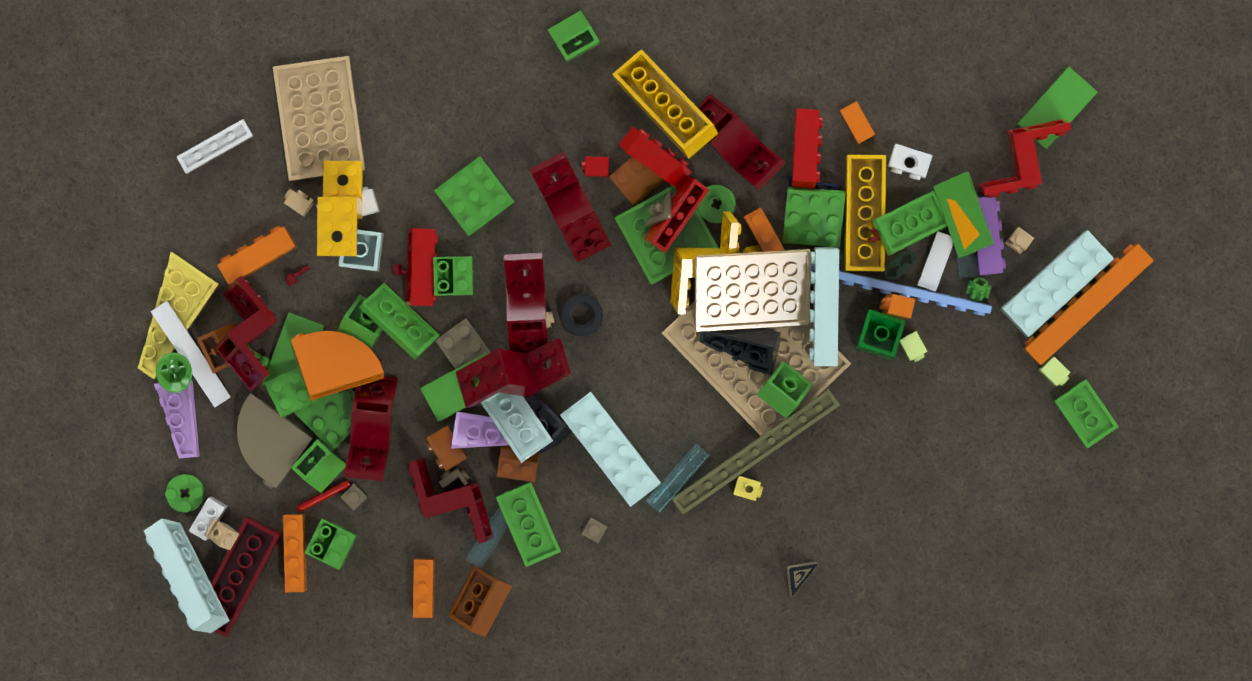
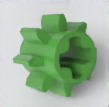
(978, 289)

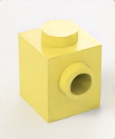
(747, 488)

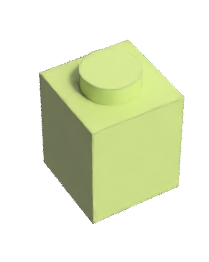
(913, 346)
(1054, 371)

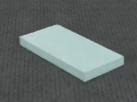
(517, 424)

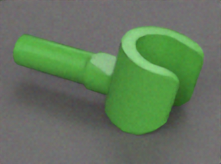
(264, 360)

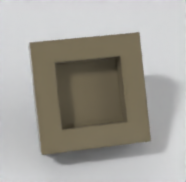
(354, 496)
(594, 530)

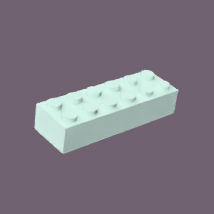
(1057, 283)
(825, 308)
(610, 449)
(186, 576)

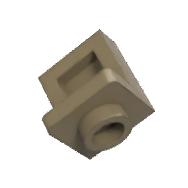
(450, 476)

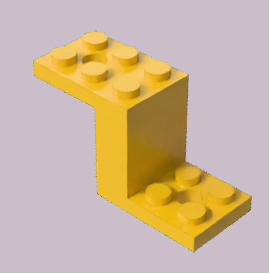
(339, 208)
(685, 261)

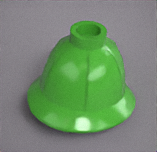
(174, 372)

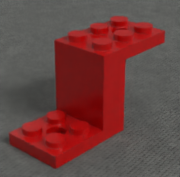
(1024, 158)

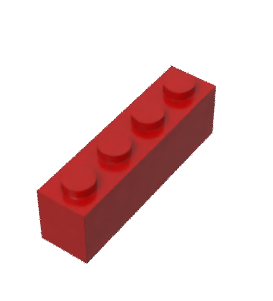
(806, 148)
(656, 158)
(683, 206)
(420, 267)

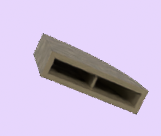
(269, 442)

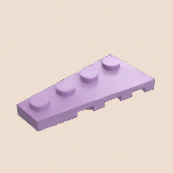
(181, 419)
(475, 431)

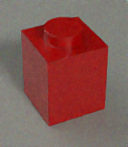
(596, 166)

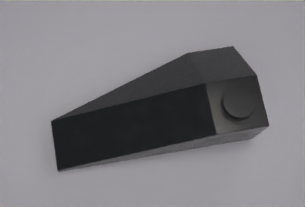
(752, 346)
(550, 420)

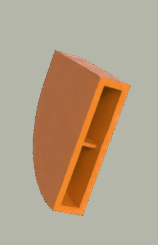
(334, 362)

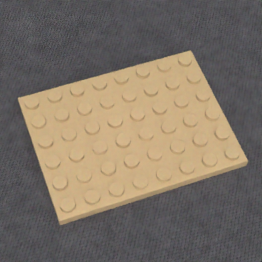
(741, 384)

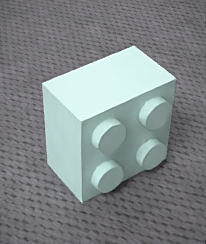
(368, 252)

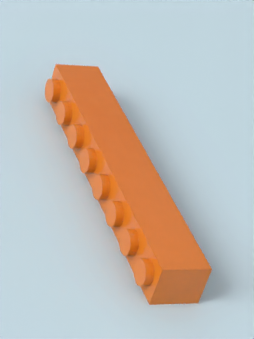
(1088, 304)

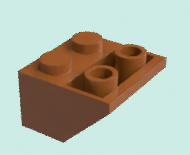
(209, 341)
(441, 443)

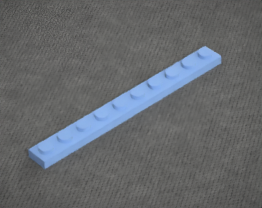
(907, 291)

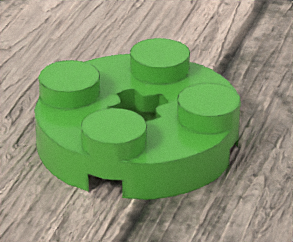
(721, 194)
(184, 481)

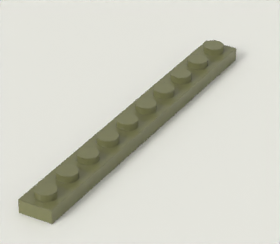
(756, 451)

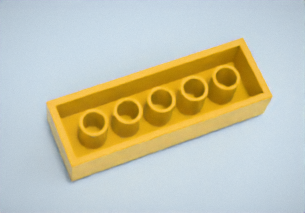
(665, 103)
(863, 203)

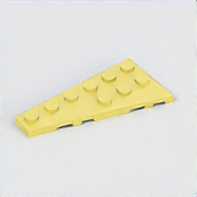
(187, 294)

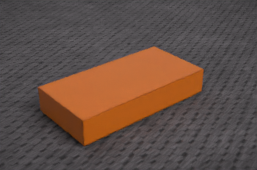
(857, 122)

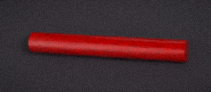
(324, 495)

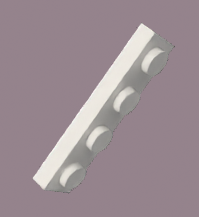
(214, 146)

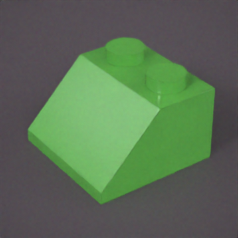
(360, 325)
(784, 389)

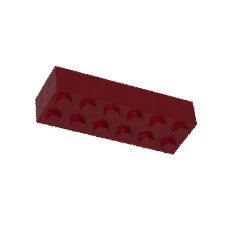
(243, 568)

